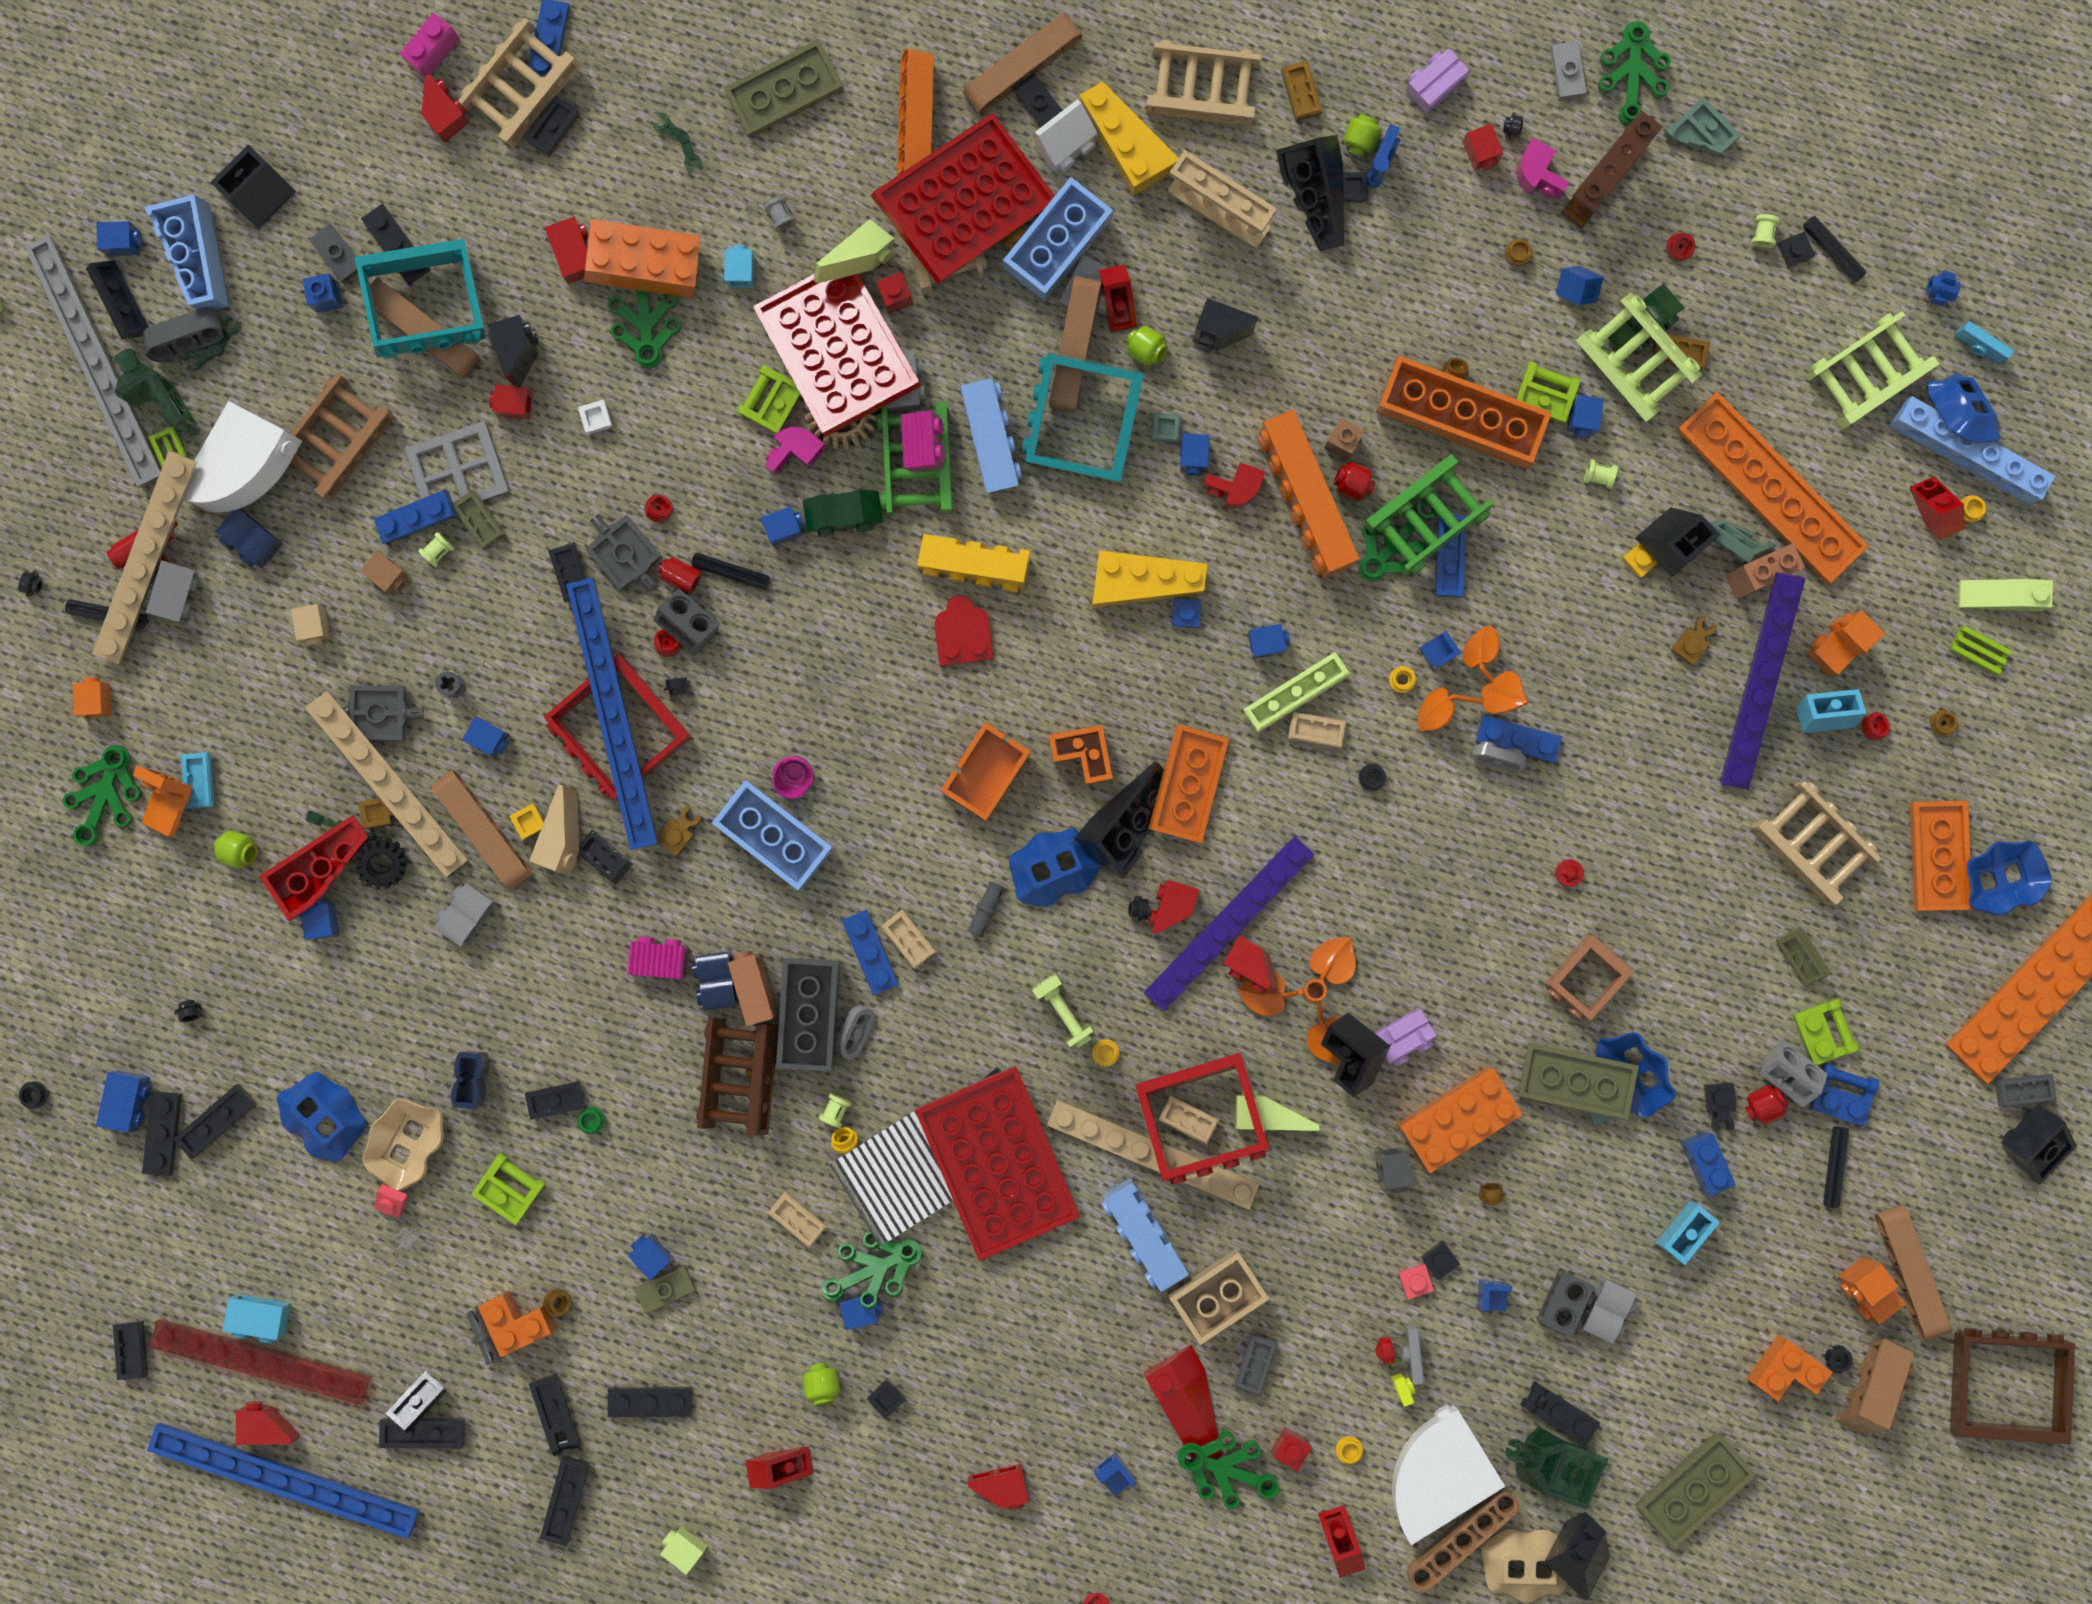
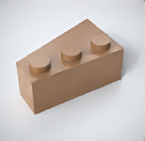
(1879, 1388)

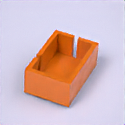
(986, 772)

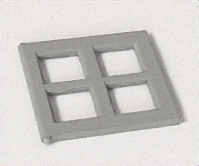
(456, 469)

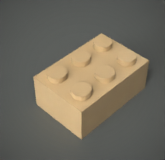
(1218, 1296)

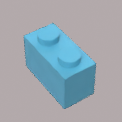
(1831, 711)
(1687, 1232)
(256, 1318)

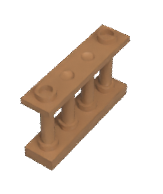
(360, 441)

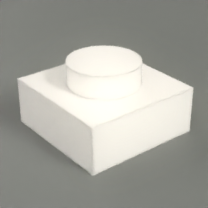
(595, 417)

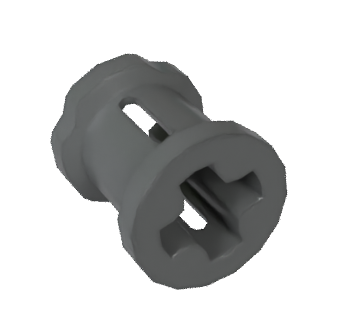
(441, 684)

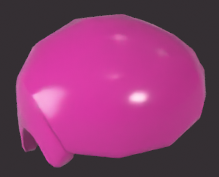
(792, 777)

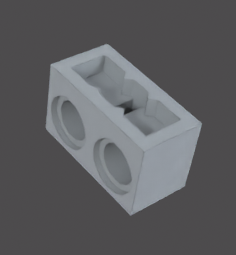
(1793, 1073)

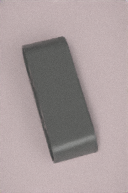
(182, 334)

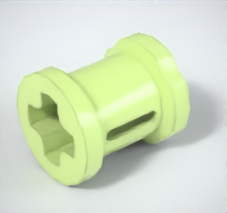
(1765, 231)
(1600, 473)
(436, 549)
(835, 1110)

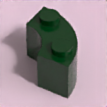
(1661, 306)
(842, 512)

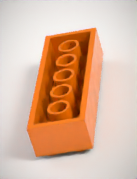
(1463, 412)
(1307, 494)

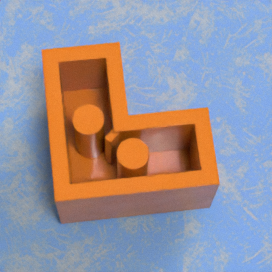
(1847, 639)
(1089, 747)
(1872, 1290)
(510, 1328)
(1786, 1363)

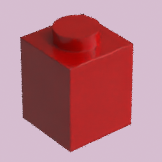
(1483, 147)
(894, 292)
(511, 402)
(1291, 1449)

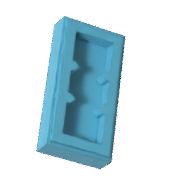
(1983, 343)
(198, 774)

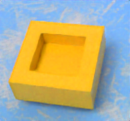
(1639, 561)
(527, 821)

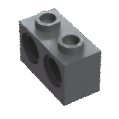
(681, 625)
(1394, 1169)
(1558, 1300)

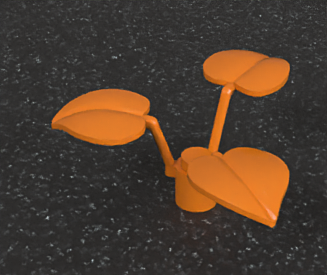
(1500, 696)
(1332, 961)

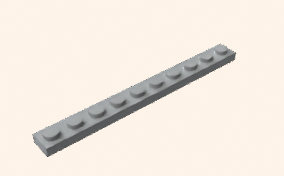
(94, 360)

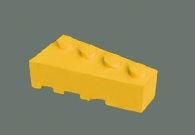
(1129, 143)
(974, 562)
(1139, 578)

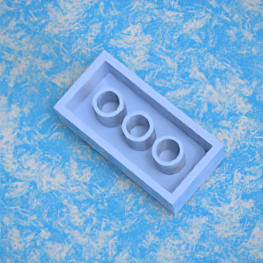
(1057, 239)
(773, 835)

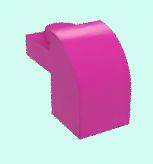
(1533, 171)
(796, 443)

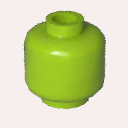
(1362, 135)
(1147, 346)
(235, 849)
(821, 1384)

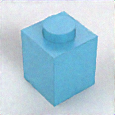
(739, 267)

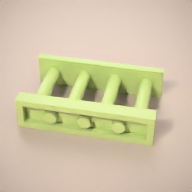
(1629, 383)
(1873, 395)
(1050, 991)

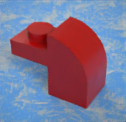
(1240, 491)

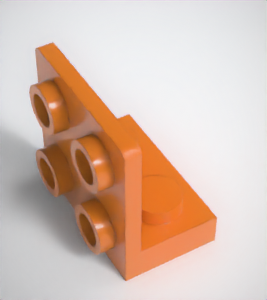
(166, 802)

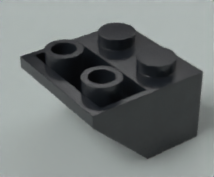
(253, 186)
(1677, 539)

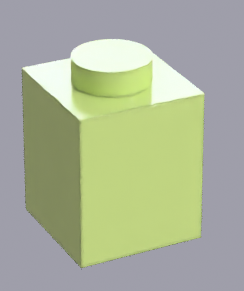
(682, 1549)

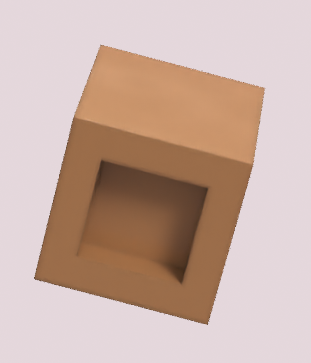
(1344, 438)
(385, 573)

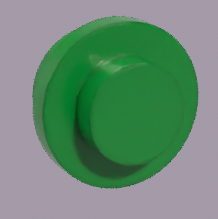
(591, 1120)

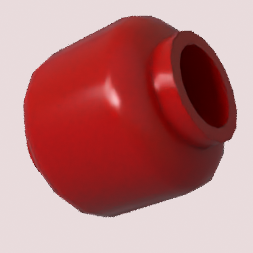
(1354, 481)
(1766, 1105)

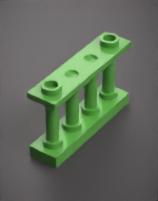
(1424, 489)
(942, 497)

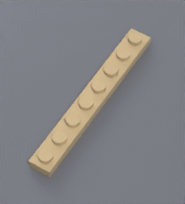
(144, 557)
(386, 784)
(1140, 1150)

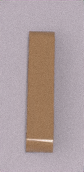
(1022, 62)
(414, 321)
(1075, 342)
(481, 830)
(1913, 1273)
(1458, 1552)

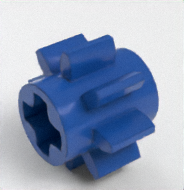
(1943, 288)

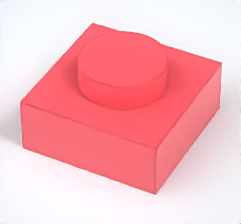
(390, 1201)
(1415, 1281)

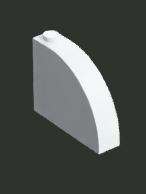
(239, 461)
(1440, 1475)

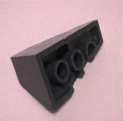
(1317, 180)
(1120, 826)

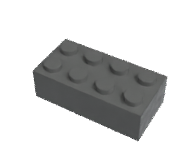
(808, 1014)

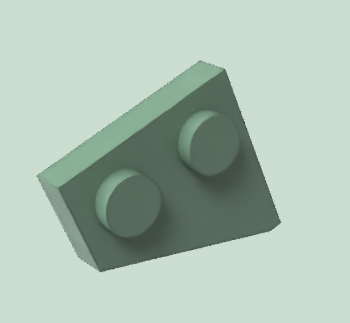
(1703, 129)
(1741, 542)

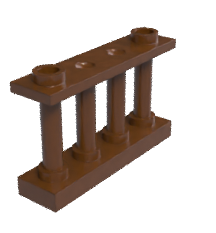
(1611, 169)
(762, 1079)

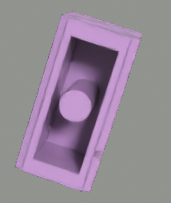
(1437, 80)
(1407, 1035)

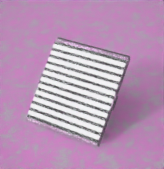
(893, 1179)

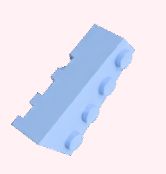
(192, 248)
(989, 434)
(1145, 1235)

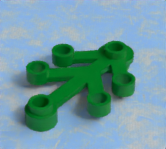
(1634, 68)
(645, 323)
(1389, 549)
(103, 792)
(875, 1269)
(1224, 1468)

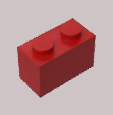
(569, 247)

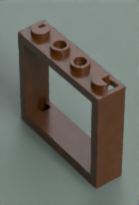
(2062, 1394)

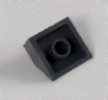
(1222, 326)
(515, 347)
(2039, 1143)
(1580, 1554)

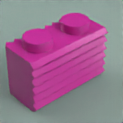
(429, 45)
(922, 441)
(657, 959)

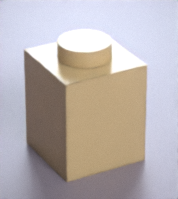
(310, 624)

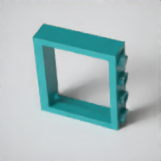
(412, 259)
(1040, 395)

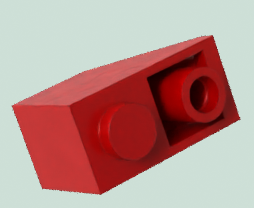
(440, 111)
(1938, 507)
(1175, 905)
(1253, 963)

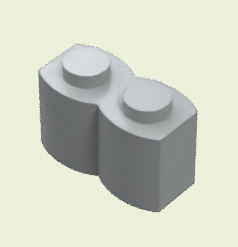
(464, 915)
(1608, 1310)

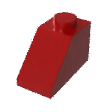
(1118, 298)
(262, 1426)
(778, 1467)
(1002, 1486)
(1341, 1541)

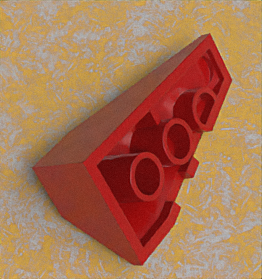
(310, 871)
(1185, 1397)

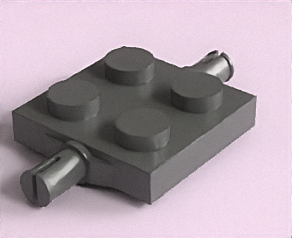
(623, 552)
(380, 711)

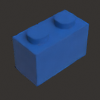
(123, 1101)
(1708, 1163)

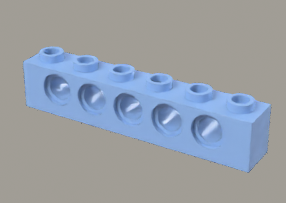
(1985, 459)

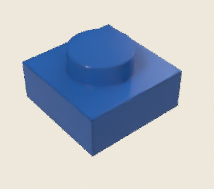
(1186, 613)

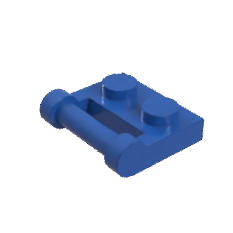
(1384, 157)
(1844, 1104)

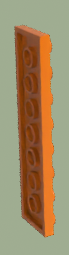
(1772, 488)
(2028, 998)

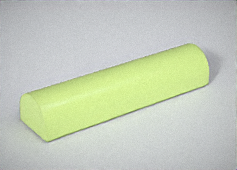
(1296, 692)

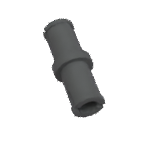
(986, 909)
(483, 1337)

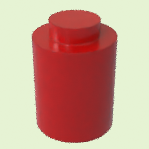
(679, 575)

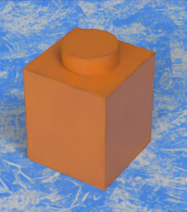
(91, 698)

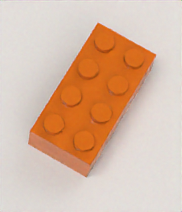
(641, 258)
(1459, 1119)

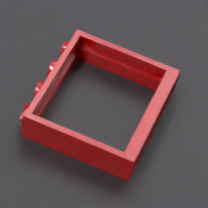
(575, 749)
(1189, 1075)

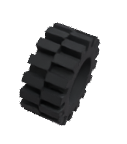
(379, 879)

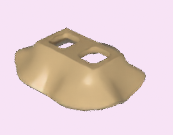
(389, 1131)
(1528, 1547)

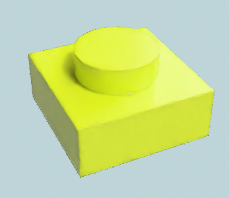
(1403, 1388)

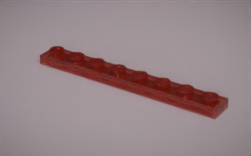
(260, 1361)

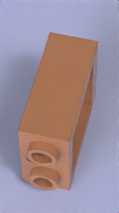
(1762, 571)
(1603, 954)
(752, 988)

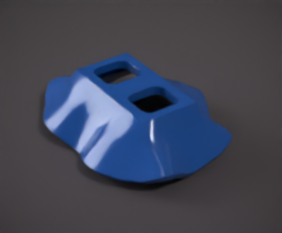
(1959, 413)
(1045, 848)
(2027, 891)
(1645, 1100)
(332, 1102)

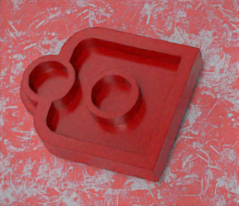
(962, 633)

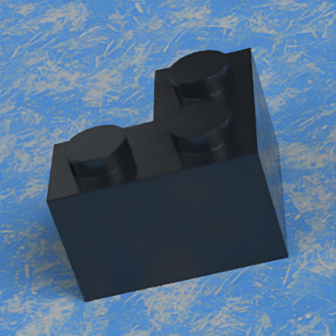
(1359, 1053)

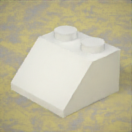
(1066, 137)

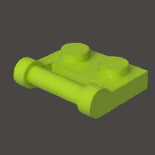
(1545, 397)
(777, 405)
(1817, 1035)
(502, 1196)

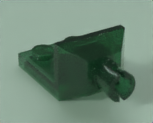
(142, 384)
(1557, 1467)

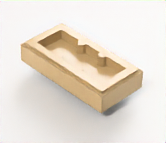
(1316, 730)
(908, 939)
(1188, 1119)
(797, 1219)

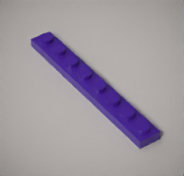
(1762, 680)
(1228, 923)

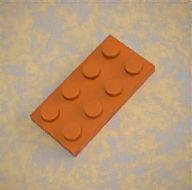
(1188, 783)
(1940, 855)

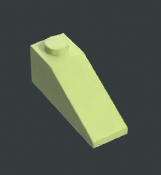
(856, 254)
(2006, 594)
(1273, 1114)

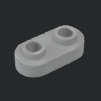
(1505, 759)
(854, 1032)

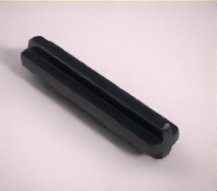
(1834, 249)
(730, 571)
(96, 611)
(1836, 1167)

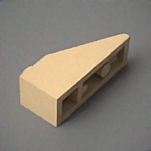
(559, 836)

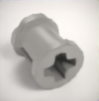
(779, 213)

